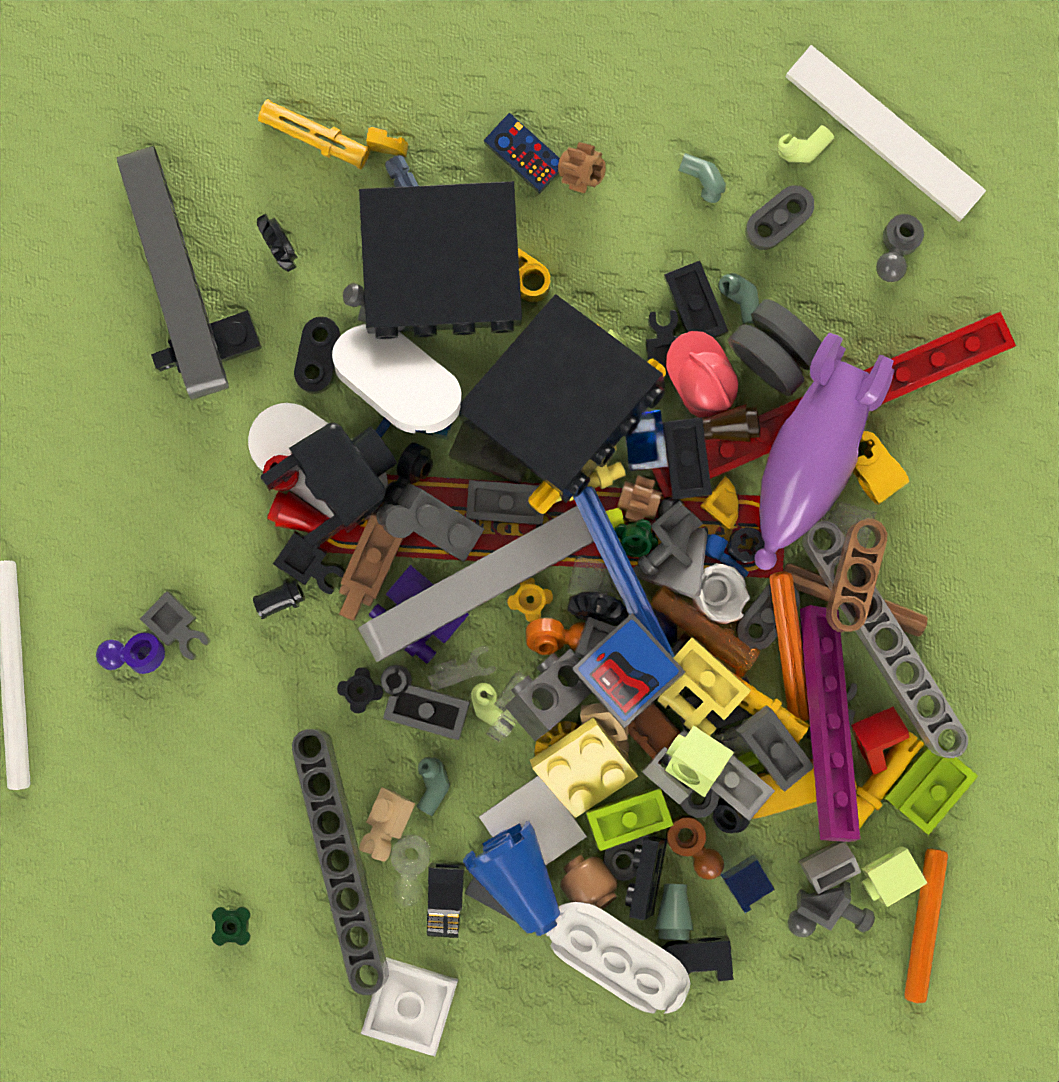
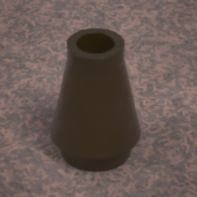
(733, 425)

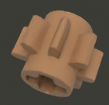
(581, 167)
(639, 499)

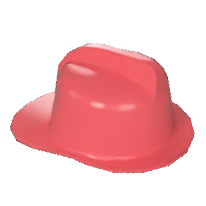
(701, 374)

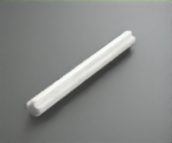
(12, 681)

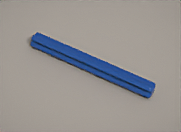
(618, 563)

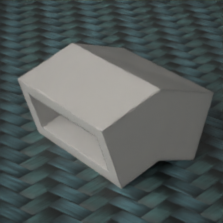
(664, 779)
(830, 866)

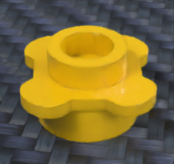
(530, 610)

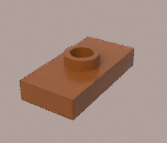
(653, 731)

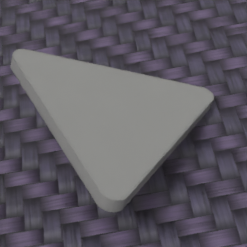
(678, 576)

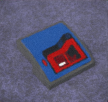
(628, 670)

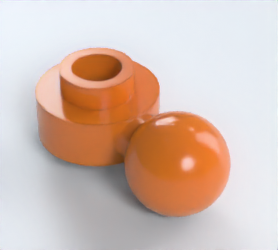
(549, 635)

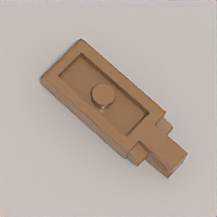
(368, 567)

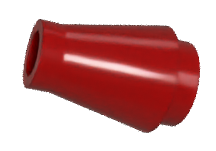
(294, 513)

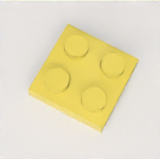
(584, 767)

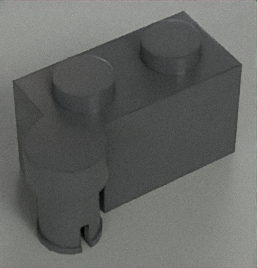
(430, 519)
(421, 706)

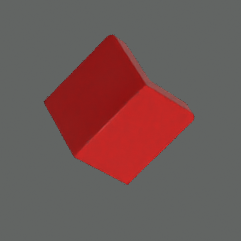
(877, 734)

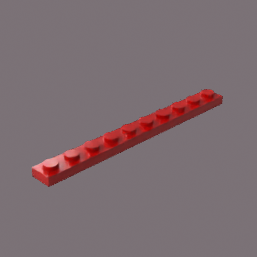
(912, 371)

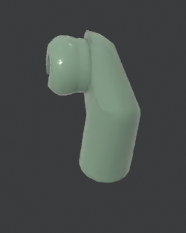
(708, 174)
(741, 292)
(436, 783)

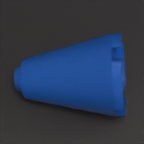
(517, 877)

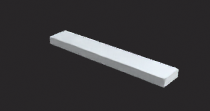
(885, 133)

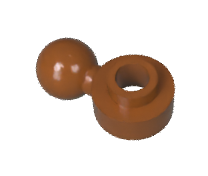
(707, 862)

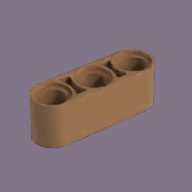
(870, 561)

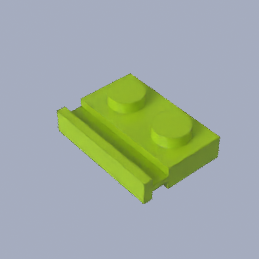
(930, 788)

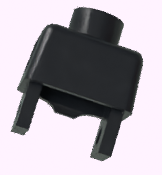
(340, 474)

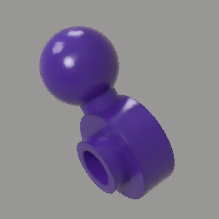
(113, 654)

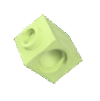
(697, 760)
(892, 876)

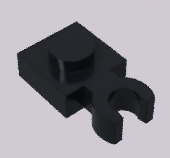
(659, 346)
(302, 562)

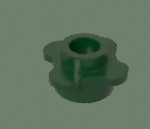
(636, 538)
(239, 918)

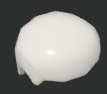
(722, 594)

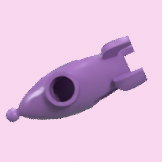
(817, 447)

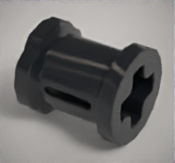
(735, 540)

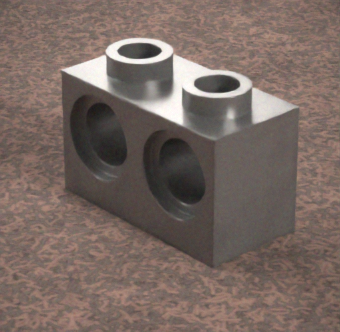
(547, 689)

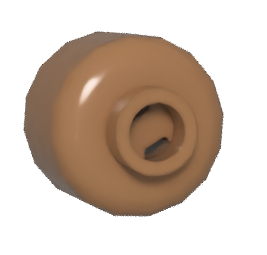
(589, 882)

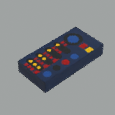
(523, 152)

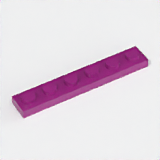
(829, 727)

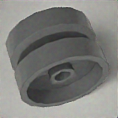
(776, 346)

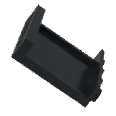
(440, 259)
(563, 397)

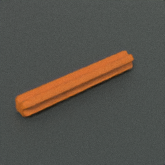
(790, 643)
(926, 926)

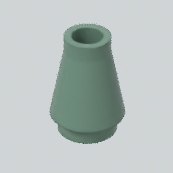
(674, 914)

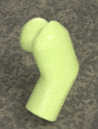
(804, 150)
(483, 701)

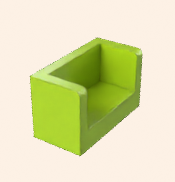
(629, 818)

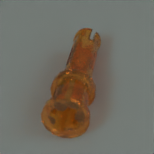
(718, 640)

